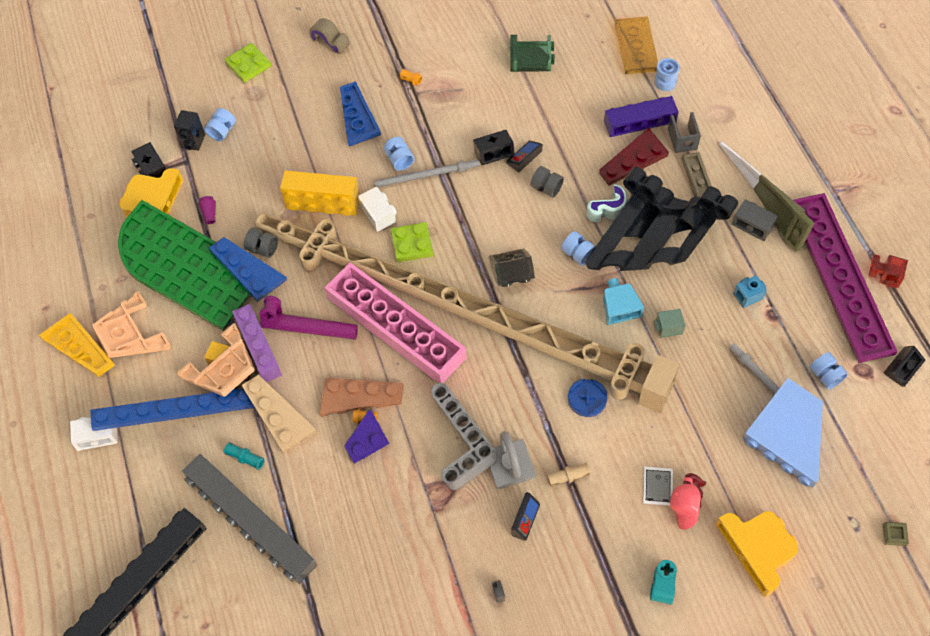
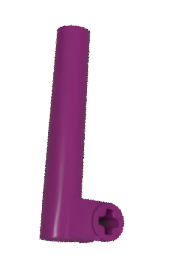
(273, 318)

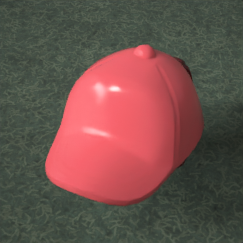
(687, 500)

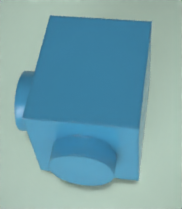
(750, 291)

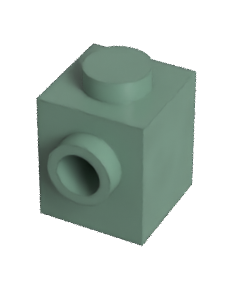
(669, 323)

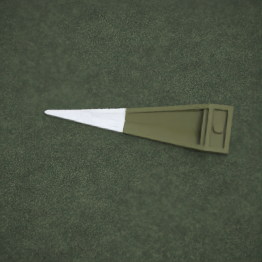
(791, 220)

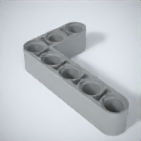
(467, 432)

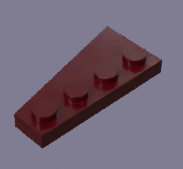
(639, 153)

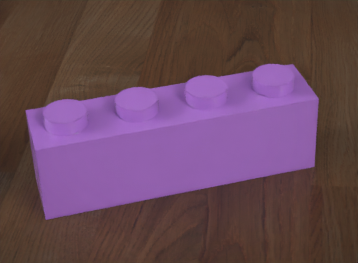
(257, 343)

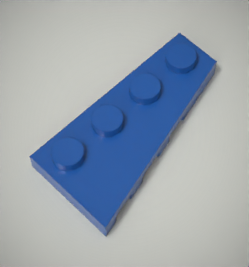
(357, 115)
(248, 270)

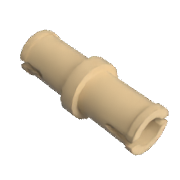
(568, 474)

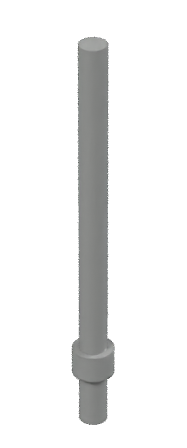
(460, 166)
(746, 360)

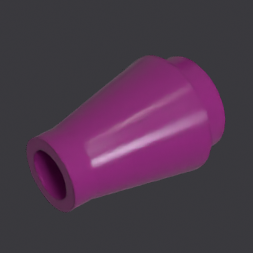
(207, 207)

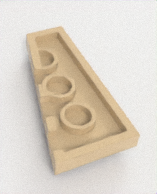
(281, 419)

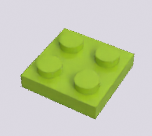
(247, 62)
(412, 242)

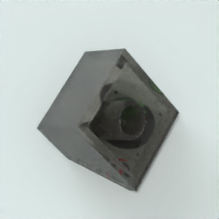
(512, 267)

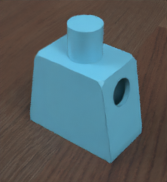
(621, 302)

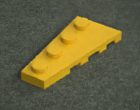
(76, 343)

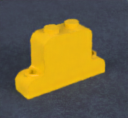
(155, 191)
(760, 546)

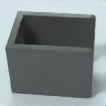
(678, 141)

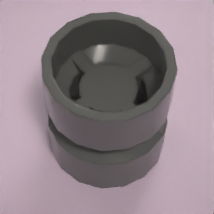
(546, 181)
(260, 242)

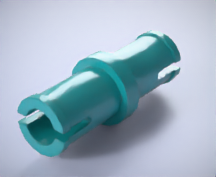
(244, 456)

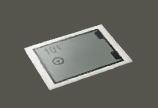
(657, 485)

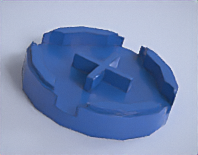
(587, 397)

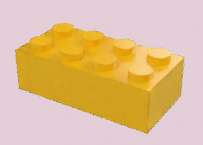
(320, 193)

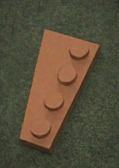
(350, 394)

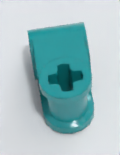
(664, 586)

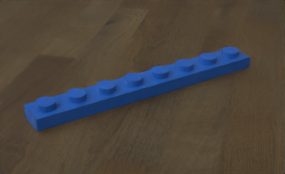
(168, 409)

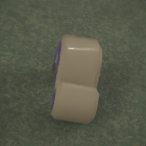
(330, 35)

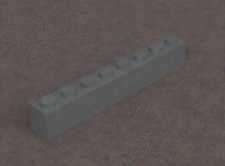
(250, 519)

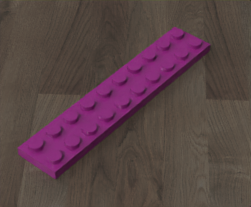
(845, 283)

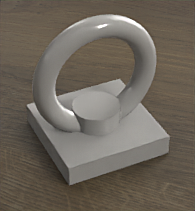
(512, 462)

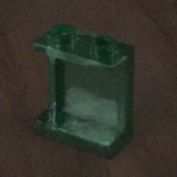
(531, 55)

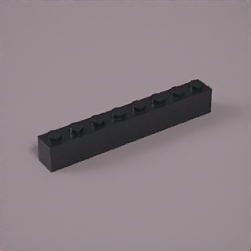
(139, 577)

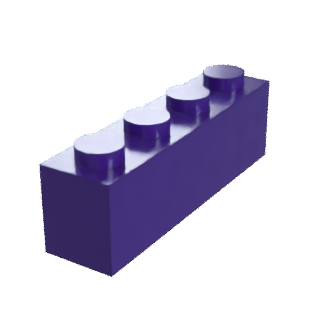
(640, 116)

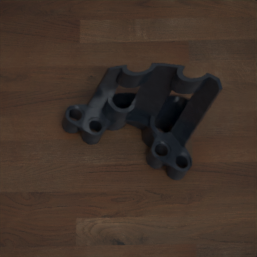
(654, 217)

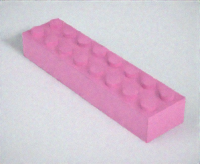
(396, 323)

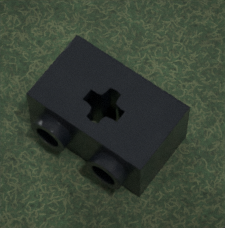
(189, 130)
(494, 147)
(148, 161)

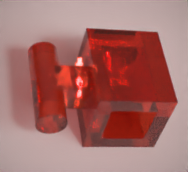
(891, 271)

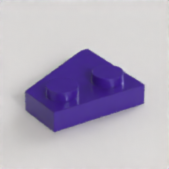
(366, 438)

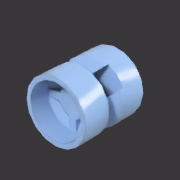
(666, 74)
(220, 124)
(399, 153)
(577, 247)
(828, 370)

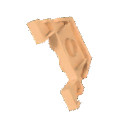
(120, 334)
(226, 370)

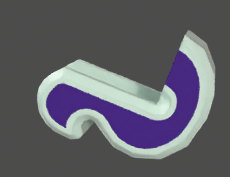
(607, 208)

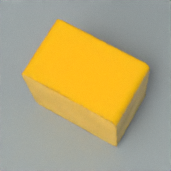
(214, 351)

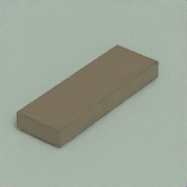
(696, 173)

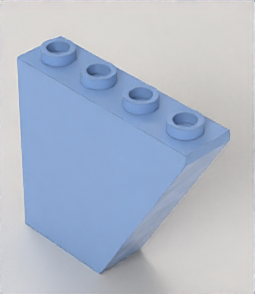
(790, 432)

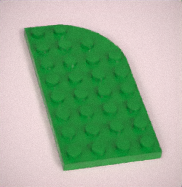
(179, 265)

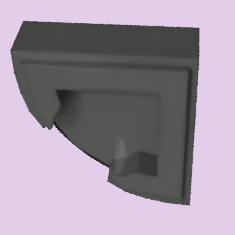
(498, 591)

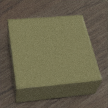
(895, 533)

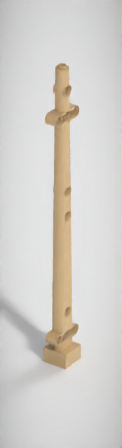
(648, 379)

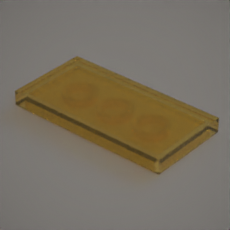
(636, 45)

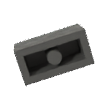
(754, 220)

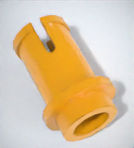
(414, 78)
(359, 415)

